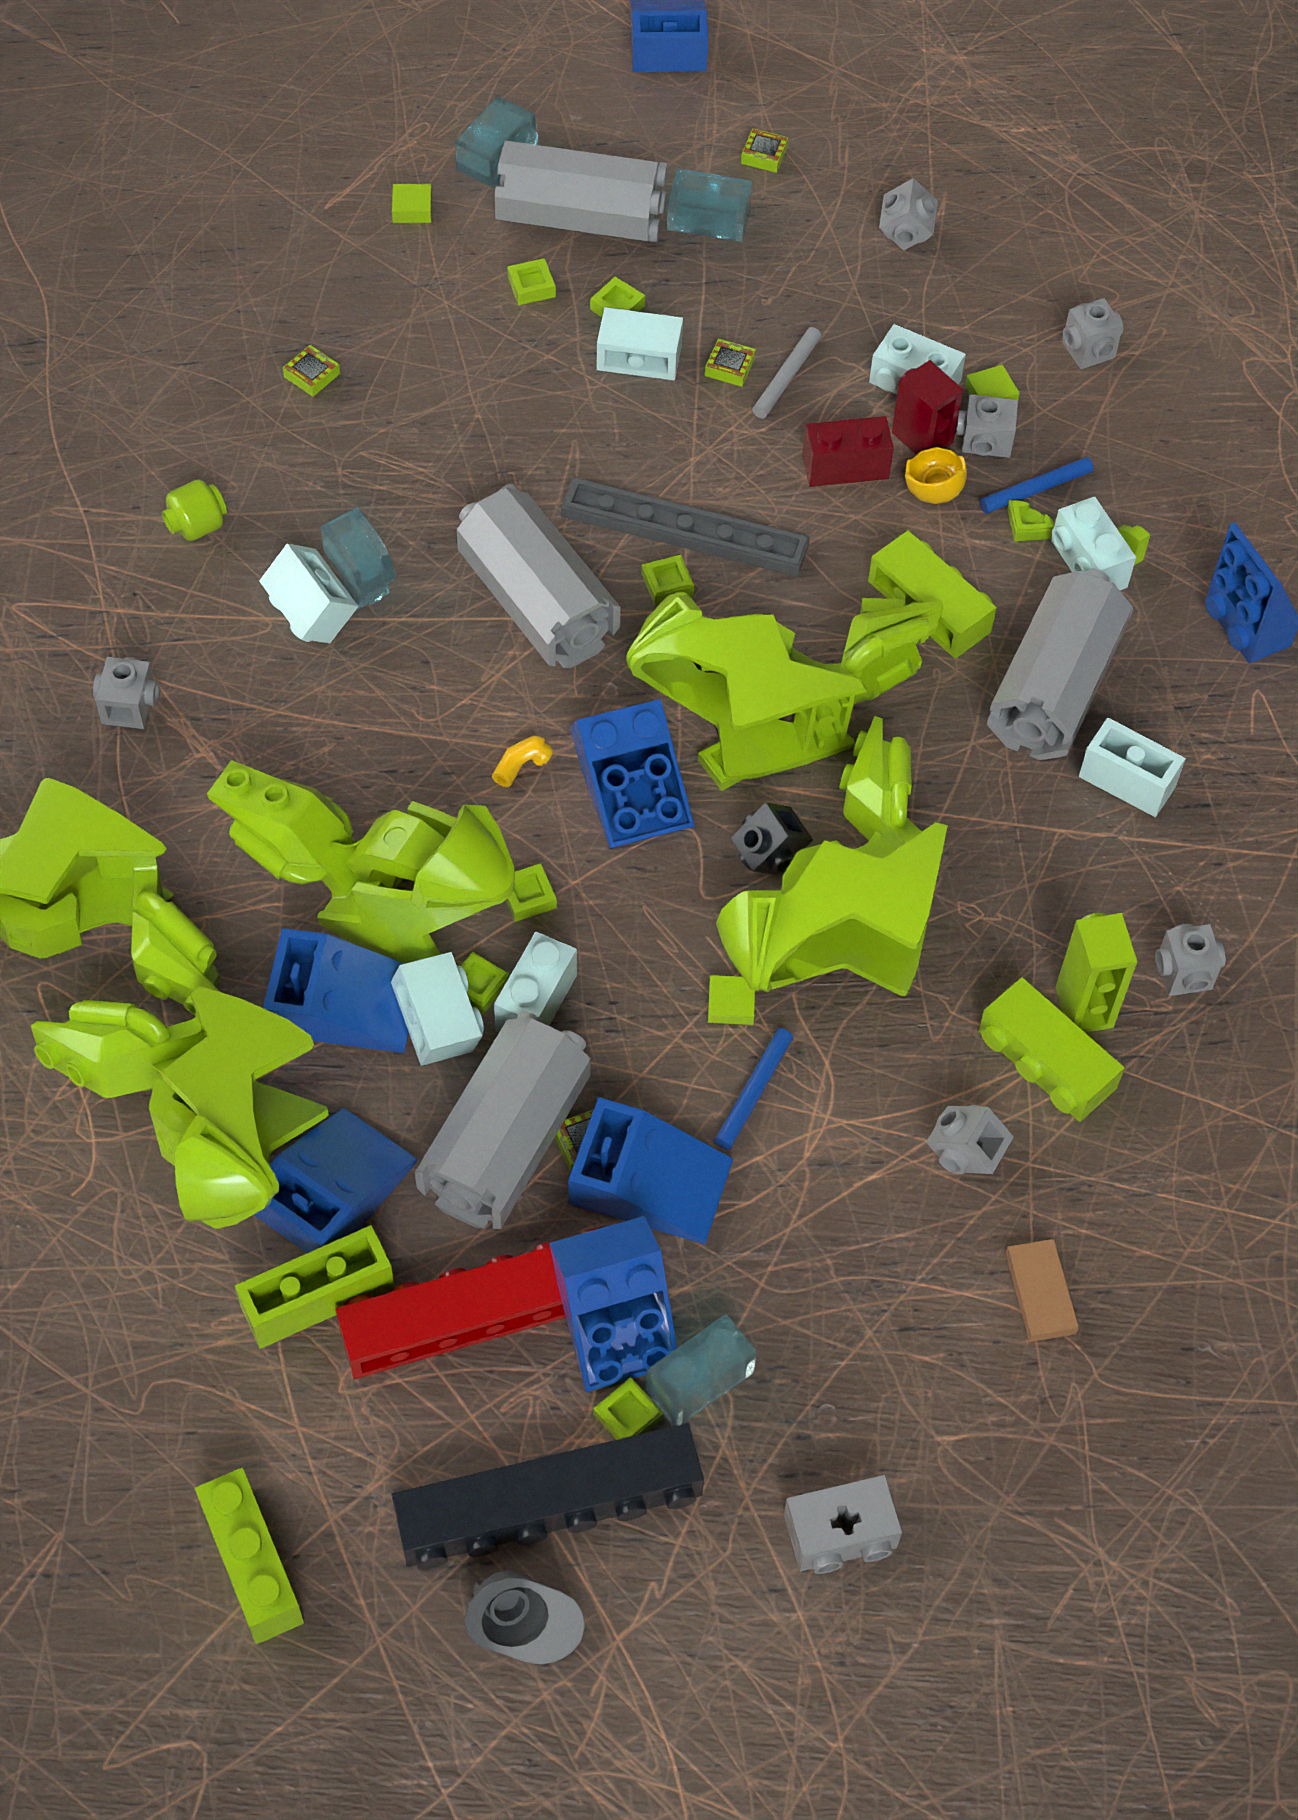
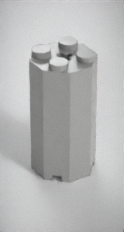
(581, 191)
(537, 577)
(1060, 664)
(504, 1121)

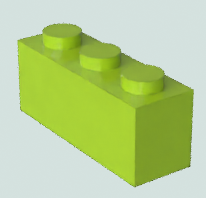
(915, 573)
(1096, 971)
(1050, 1050)
(313, 1286)
(249, 1556)

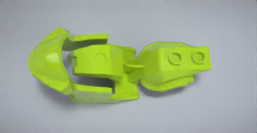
(769, 679)
(307, 838)
(92, 867)
(846, 904)
(204, 1094)

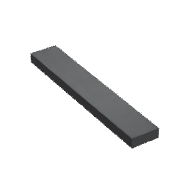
(685, 526)

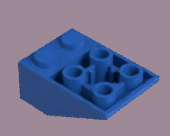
(669, 35)
(1250, 600)
(632, 773)
(336, 991)
(650, 1169)
(333, 1181)
(614, 1301)

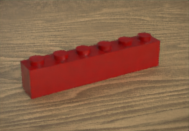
(450, 1311)

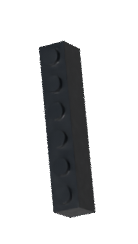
(548, 1495)

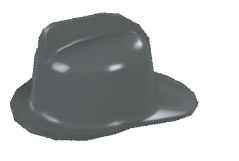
(523, 1618)

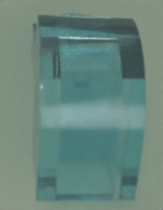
(359, 557)

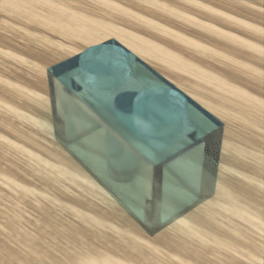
(482, 143)
(709, 205)
(700, 1370)

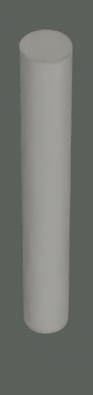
(786, 372)

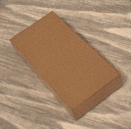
(1041, 1290)

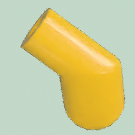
(517, 755)

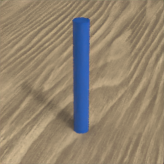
(1036, 485)
(753, 1089)

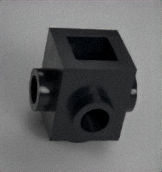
(770, 839)

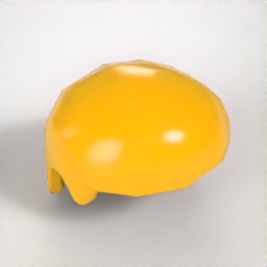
(936, 475)

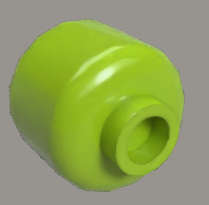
(194, 510)

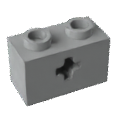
(861, 1506)

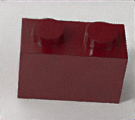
(926, 408)
(847, 451)

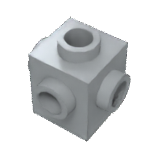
(908, 214)
(1092, 333)
(988, 426)
(125, 692)
(1189, 959)
(969, 1139)

